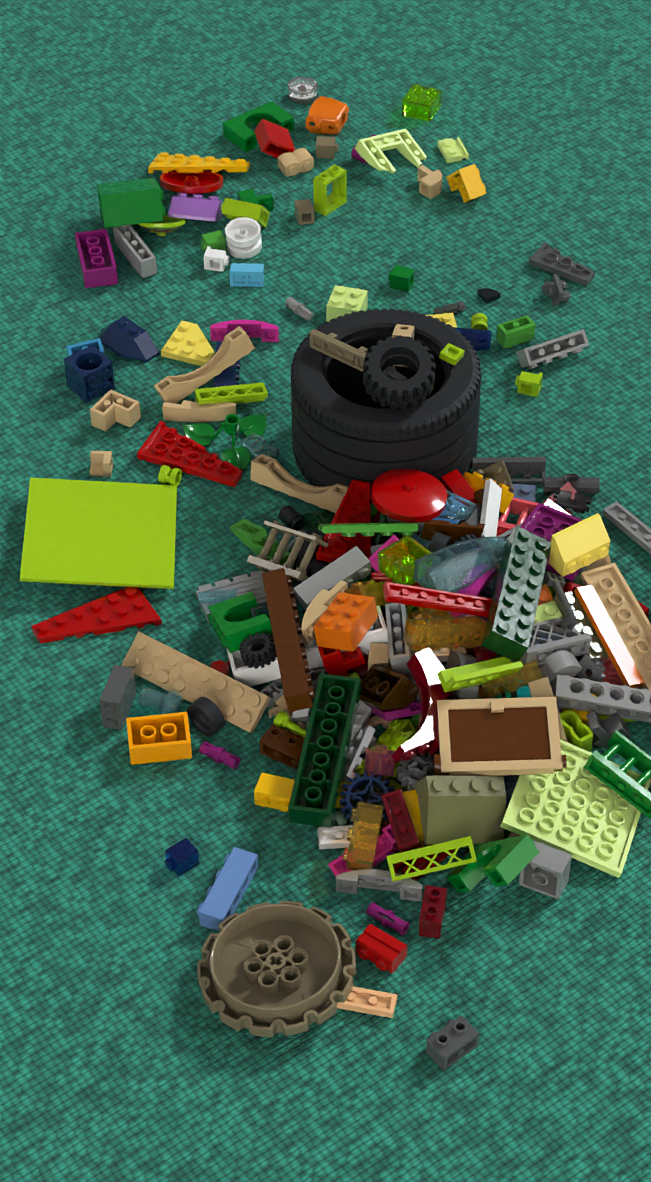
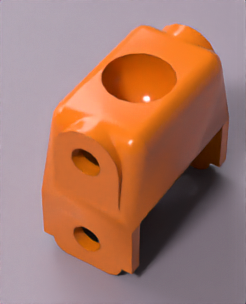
(327, 115)

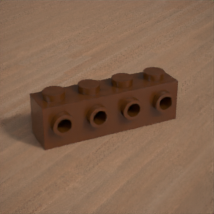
(282, 746)

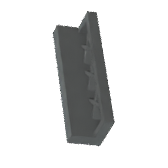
(520, 466)

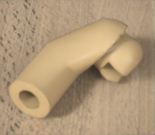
(376, 720)

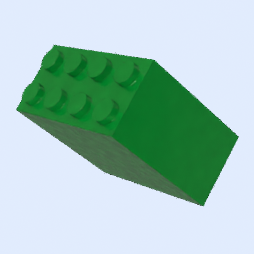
(130, 202)

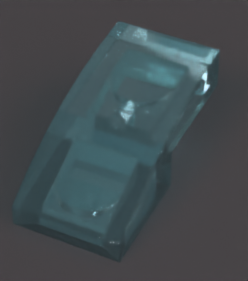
(257, 445)

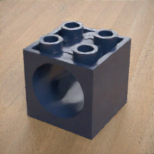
(89, 373)

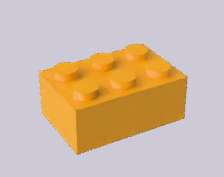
(159, 738)

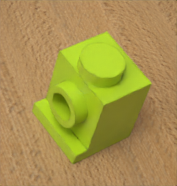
(529, 383)

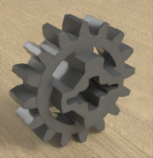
(414, 770)

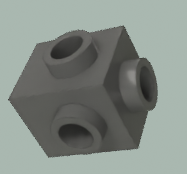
(594, 664)

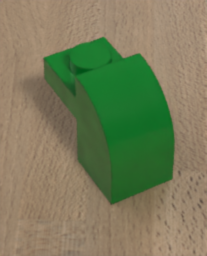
(249, 196)

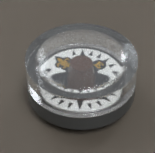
(302, 90)

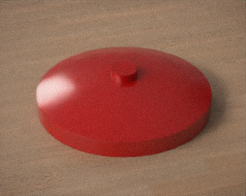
(191, 182)
(409, 495)

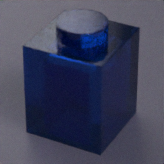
(181, 857)

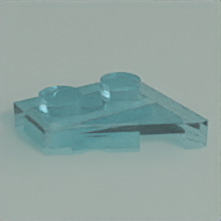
(457, 508)

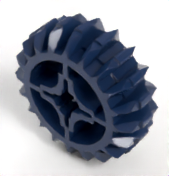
(370, 781)

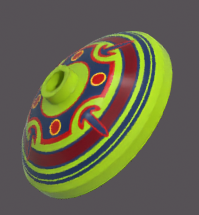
(168, 225)

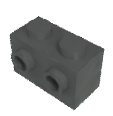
(452, 1042)

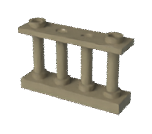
(298, 575)

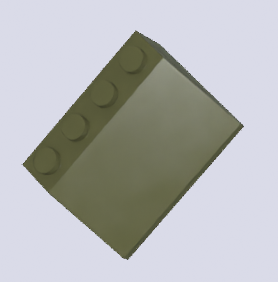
(461, 808)

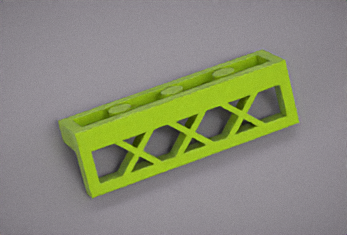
(234, 394)
(477, 673)
(431, 850)

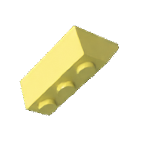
(579, 545)

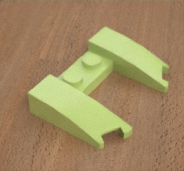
(372, 147)

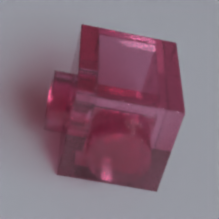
(379, 761)

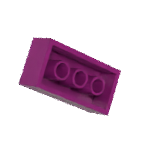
(96, 258)

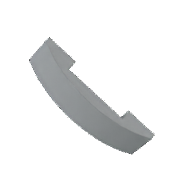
(378, 879)

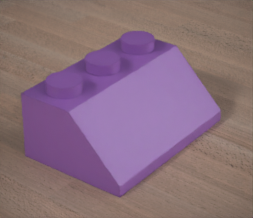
(195, 207)

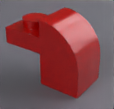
(339, 662)

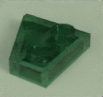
(316, 518)

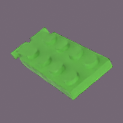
(369, 529)

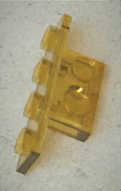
(528, 673)

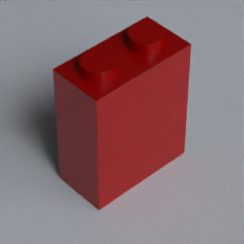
(273, 139)

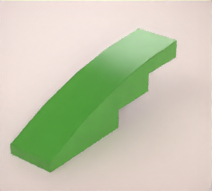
(255, 538)

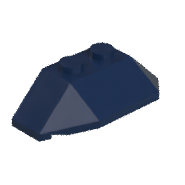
(128, 340)

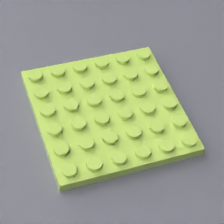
(575, 813)

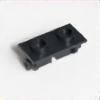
(578, 504)

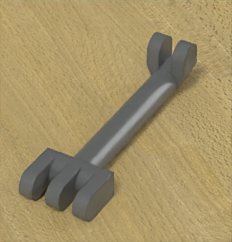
(557, 583)

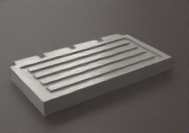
(242, 584)

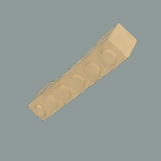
(233, 348)
(270, 473)

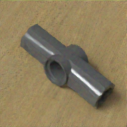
(582, 485)

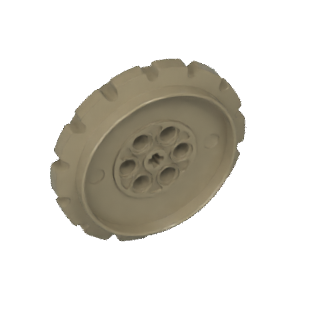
(276, 968)

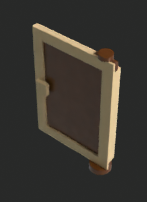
(498, 737)

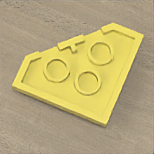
(188, 345)

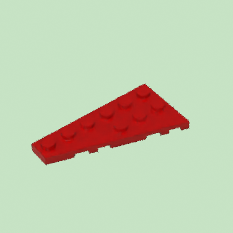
(353, 509)
(104, 615)

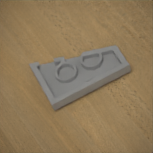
(353, 759)

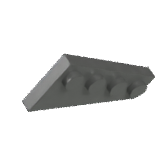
(555, 263)

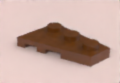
(454, 531)

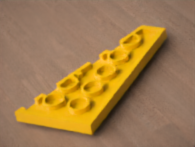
(195, 164)

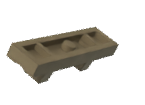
(338, 350)

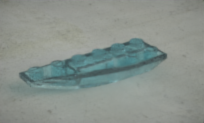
(459, 563)

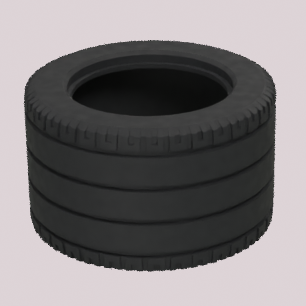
(349, 436)

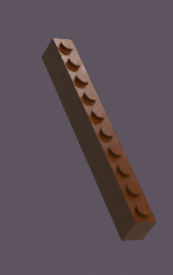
(288, 641)

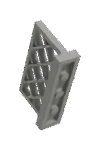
(577, 644)

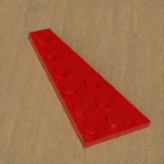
(178, 451)

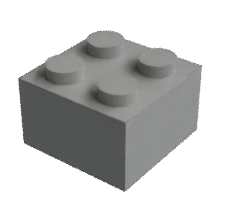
(547, 871)

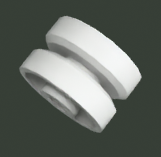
(243, 238)

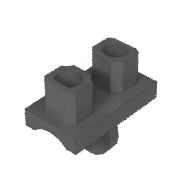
(556, 290)

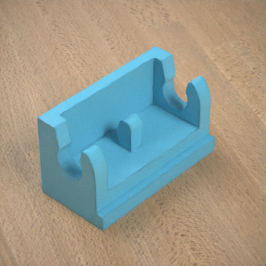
(246, 275)

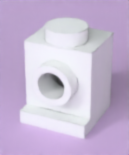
(215, 259)

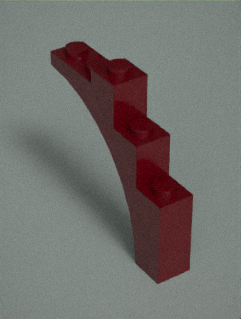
(424, 669)

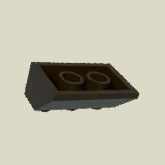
(387, 689)

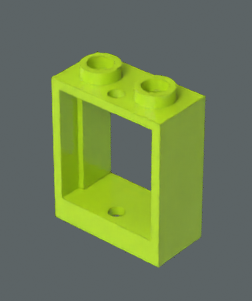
(322, 202)
(238, 209)

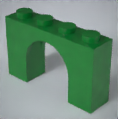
(239, 131)
(233, 621)
(497, 859)

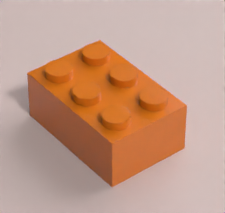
(345, 621)

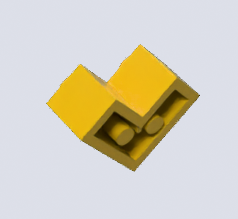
(468, 183)

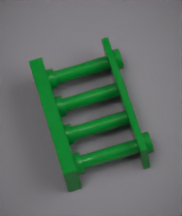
(617, 778)

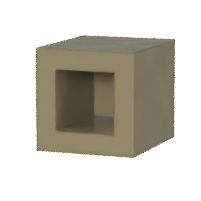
(326, 147)
(304, 211)

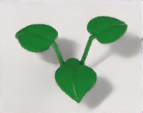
(239, 457)

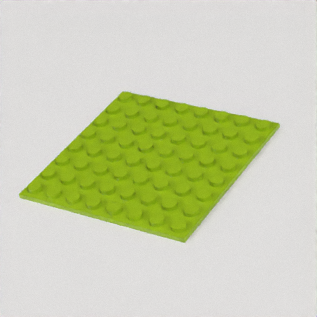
(100, 533)

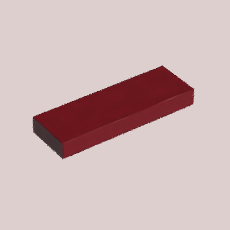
(400, 820)

